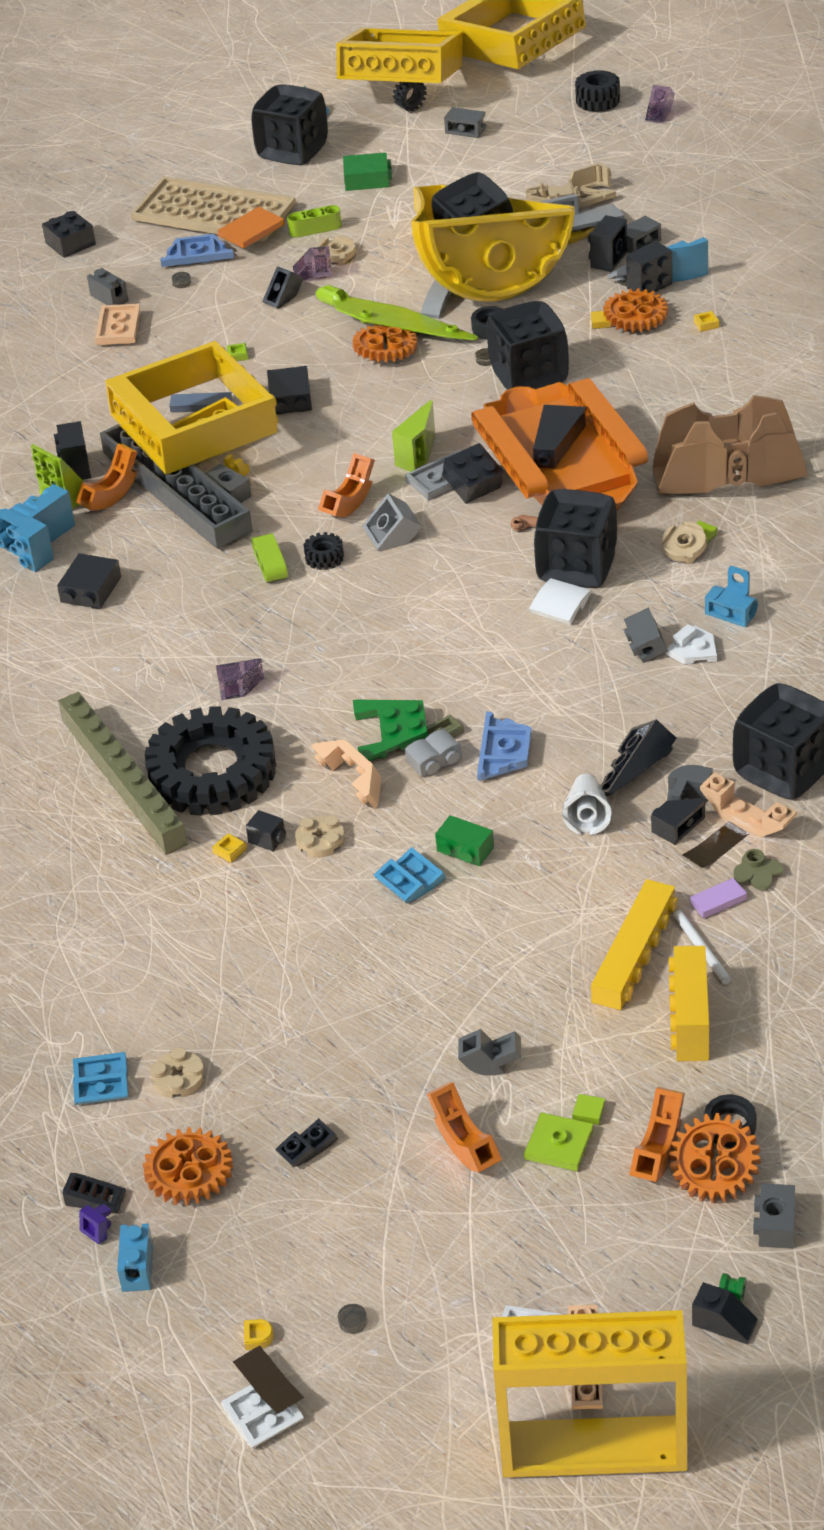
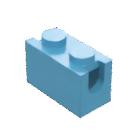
(135, 1254)

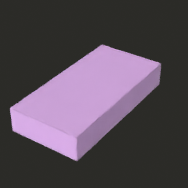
(718, 898)

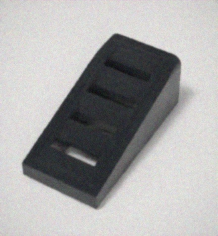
(84, 1183)

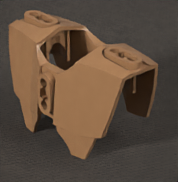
(700, 449)

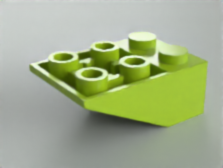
(414, 439)
(55, 471)

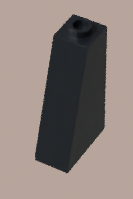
(557, 432)

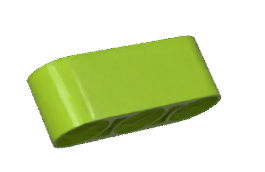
(314, 221)
(269, 557)

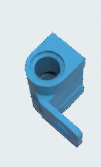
(732, 602)

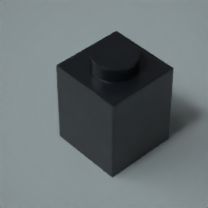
(265, 830)

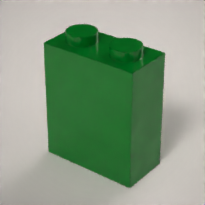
(367, 171)

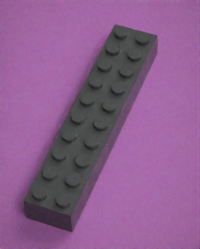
(186, 493)

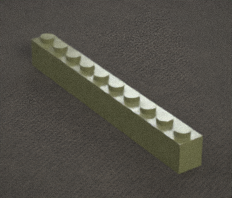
(123, 773)

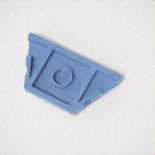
(195, 250)
(503, 747)

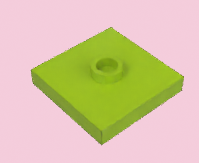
(558, 1141)

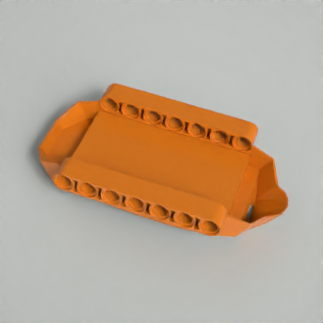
(597, 460)

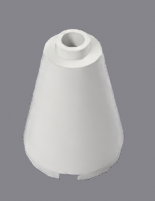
(586, 806)

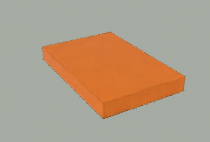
(251, 227)

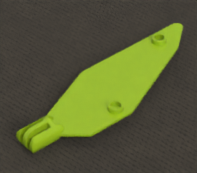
(388, 314)

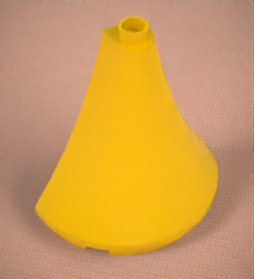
(491, 254)

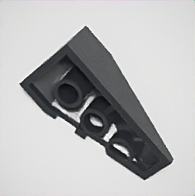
(638, 752)

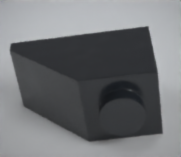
(282, 288)
(677, 818)
(722, 1314)

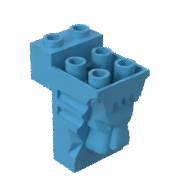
(36, 523)

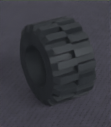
(597, 90)

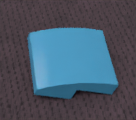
(689, 259)
(410, 876)
(100, 1078)

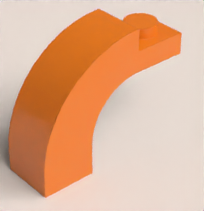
(113, 485)
(352, 491)
(465, 1140)
(652, 1155)

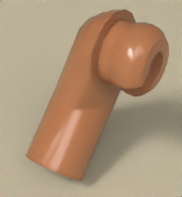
(522, 522)

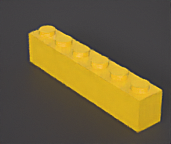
(633, 945)

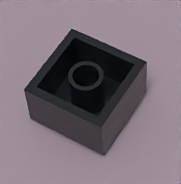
(68, 234)
(608, 243)
(649, 268)
(72, 448)
(472, 473)

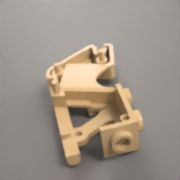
(579, 184)

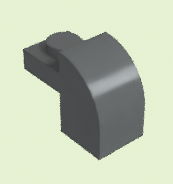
(686, 782)
(486, 1055)

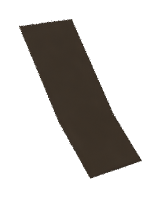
(716, 845)
(267, 1380)

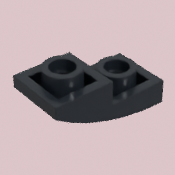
(303, 1147)

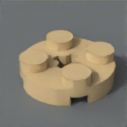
(340, 249)
(684, 552)
(310, 828)
(177, 1061)

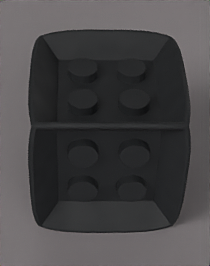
(289, 124)
(470, 197)
(528, 345)
(575, 537)
(780, 741)

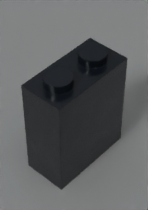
(290, 389)
(89, 581)

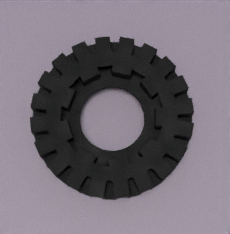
(243, 779)

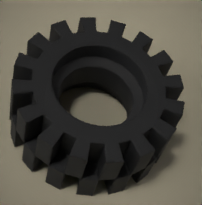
(416, 97)
(323, 551)

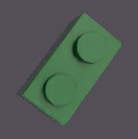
(464, 840)

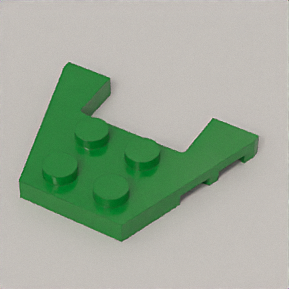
(400, 724)

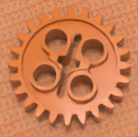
(635, 310)
(398, 341)
(740, 1158)
(188, 1166)

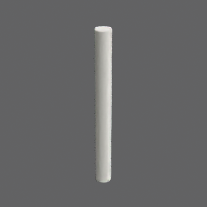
(698, 941)

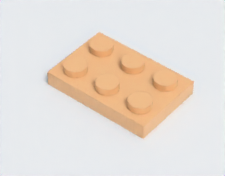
(118, 324)

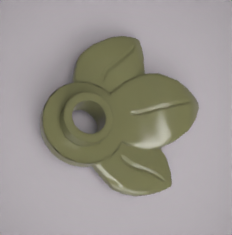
(757, 869)

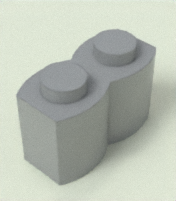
(432, 753)

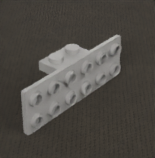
(586, 217)

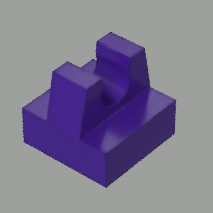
(94, 1222)

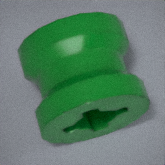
(735, 1285)

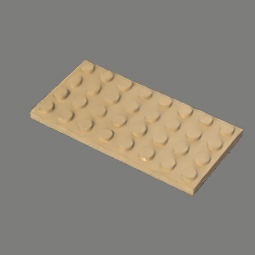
(204, 205)

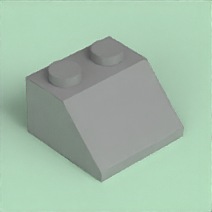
(391, 524)

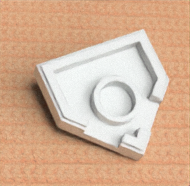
(692, 645)

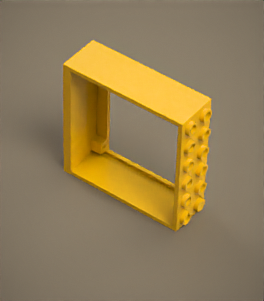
(554, 24)
(399, 55)
(173, 448)
(591, 1352)

